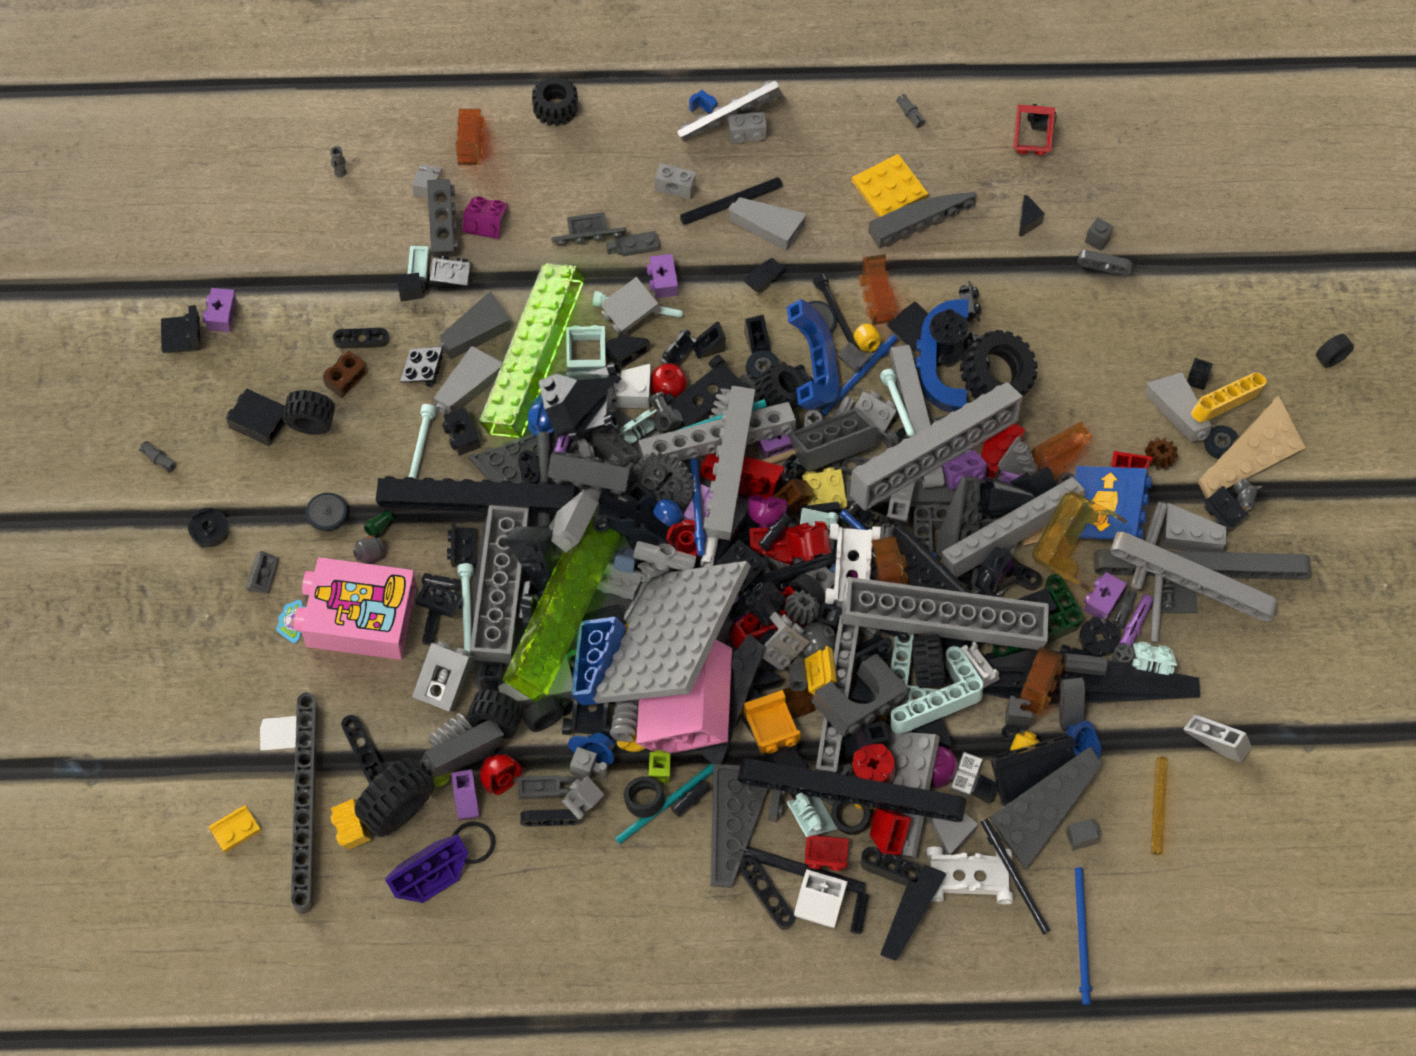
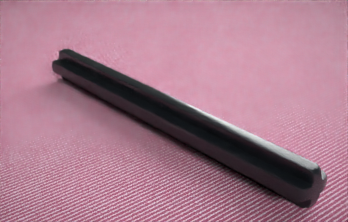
(725, 202)
(799, 568)
(798, 868)

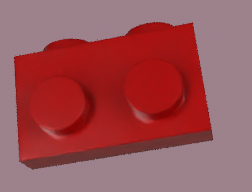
(826, 852)

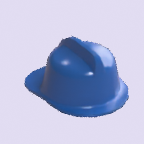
(538, 419)
(1084, 737)
(596, 743)

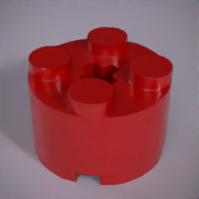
(682, 538)
(809, 540)
(872, 756)

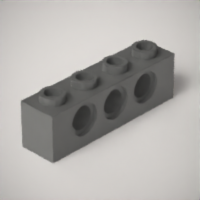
(436, 189)

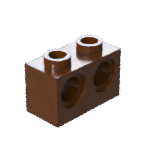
(348, 376)
(797, 494)

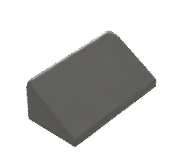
(262, 572)

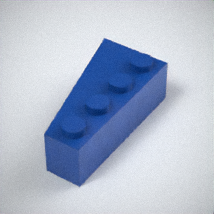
(594, 652)

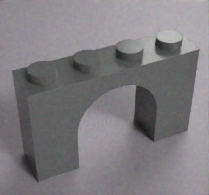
(850, 716)

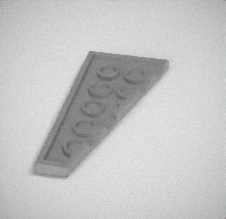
(744, 105)
(914, 764)

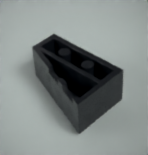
(534, 552)

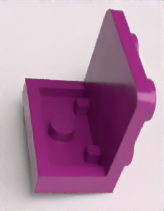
(484, 217)

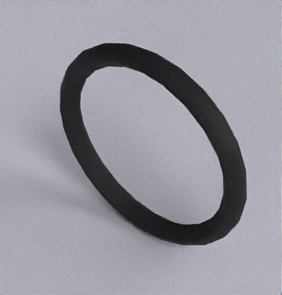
(492, 838)

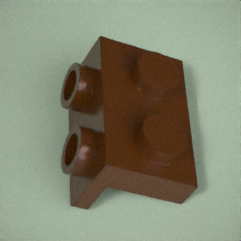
(798, 702)

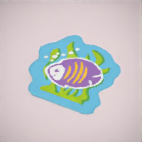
(286, 621)

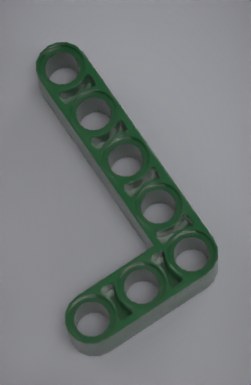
(1059, 619)

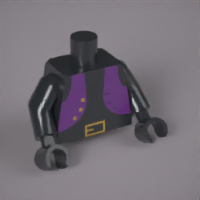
(996, 569)

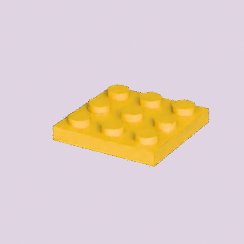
(889, 186)

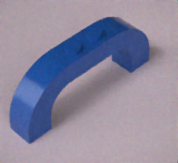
(823, 358)
(935, 391)

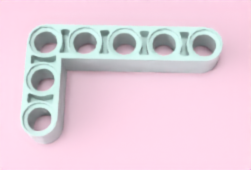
(902, 668)
(962, 689)

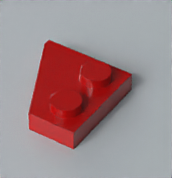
(779, 550)

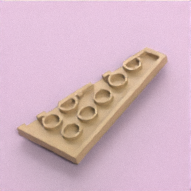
(1258, 447)

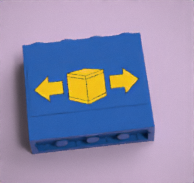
(1119, 491)

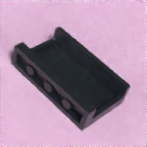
(1026, 766)

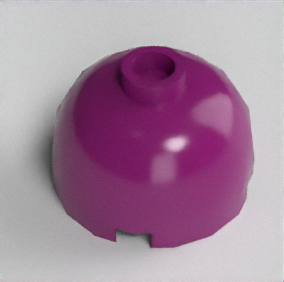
(765, 510)
(944, 768)

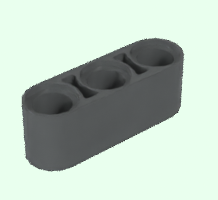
(1071, 702)

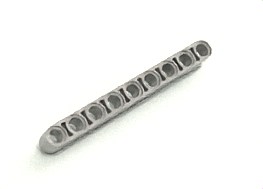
(913, 401)
(1194, 576)

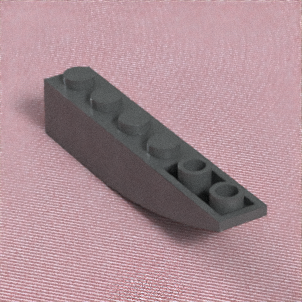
(918, 216)

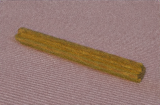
(1159, 806)

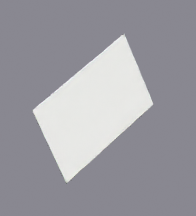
(279, 733)

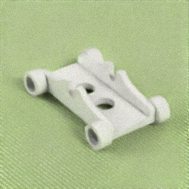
(848, 541)
(996, 874)

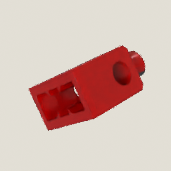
(889, 830)

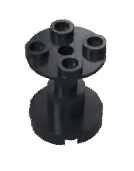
(949, 331)

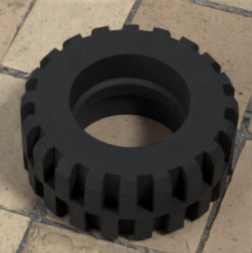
(1007, 347)
(394, 797)

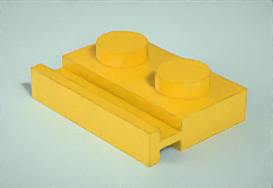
(820, 669)
(234, 829)

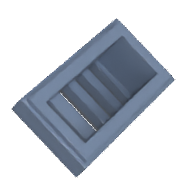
(624, 560)

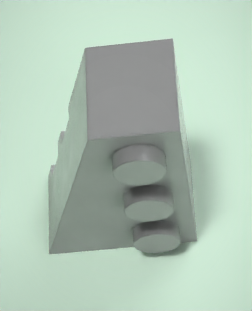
(1191, 532)

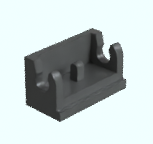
(1016, 716)

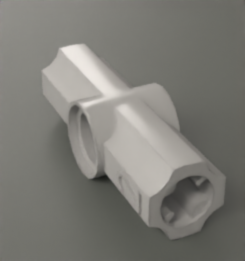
(663, 556)

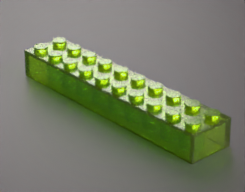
(531, 350)
(560, 613)

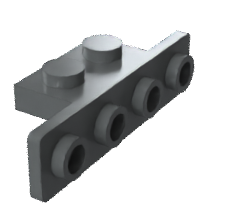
(587, 226)

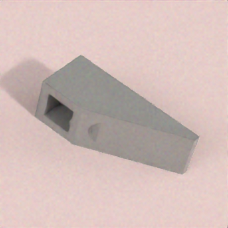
(901, 504)

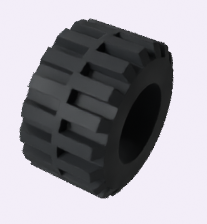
(555, 89)
(779, 385)
(309, 412)
(928, 661)
(497, 708)

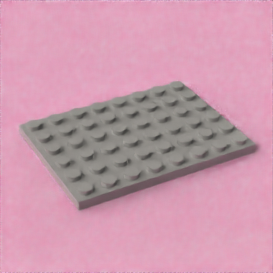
(672, 633)

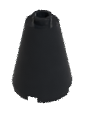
(1001, 497)

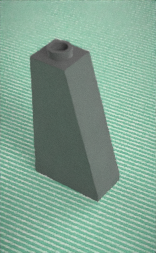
(475, 327)
(463, 749)

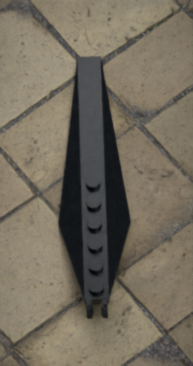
(1119, 684)

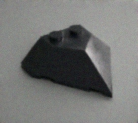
(571, 396)

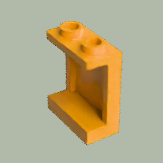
(771, 722)

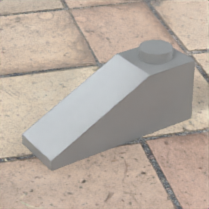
(1219, 737)

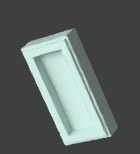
(419, 261)

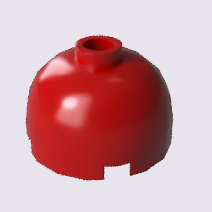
(668, 379)
(498, 773)

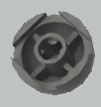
(819, 637)

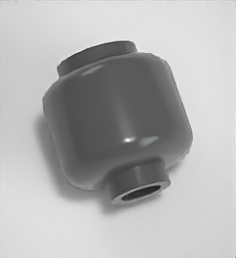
(368, 549)

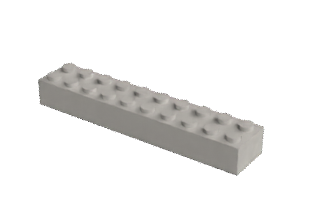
(935, 445)
(945, 613)

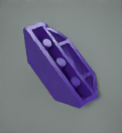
(428, 870)

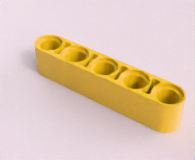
(1228, 397)

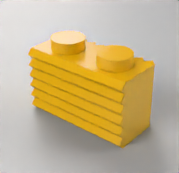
(349, 828)

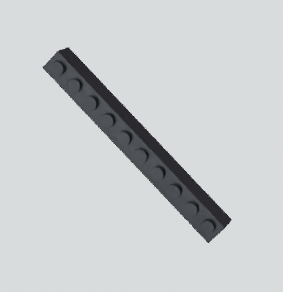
(471, 495)

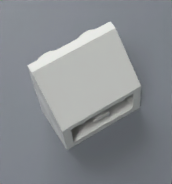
(820, 898)

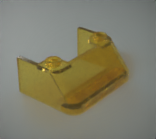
(1064, 531)

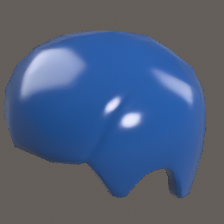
(668, 512)

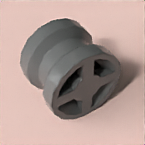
(1124, 651)

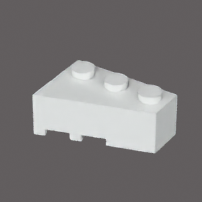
(633, 388)

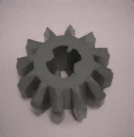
(802, 607)

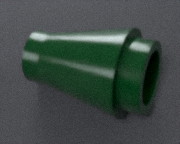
(377, 524)

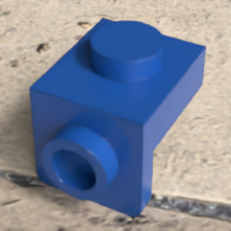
(703, 100)

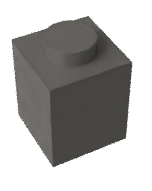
(1099, 234)
(1082, 834)

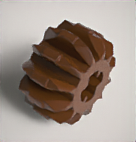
(1163, 453)

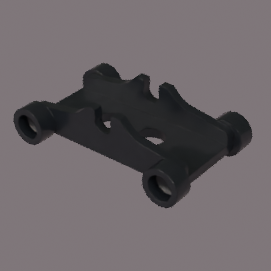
(719, 376)
(604, 413)
(628, 520)
(585, 721)

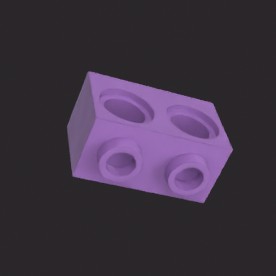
(964, 465)

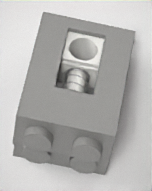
(442, 656)

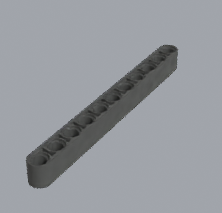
(1226, 563)
(307, 810)

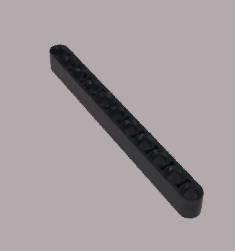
(852, 790)

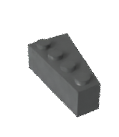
(590, 472)

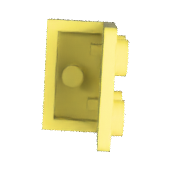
(826, 486)

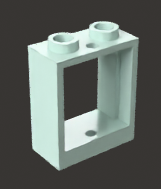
(579, 333)

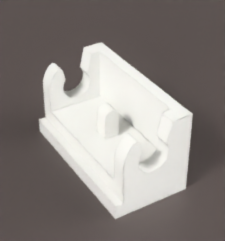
(980, 664)

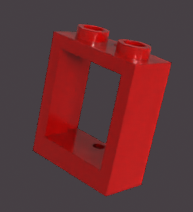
(1039, 150)

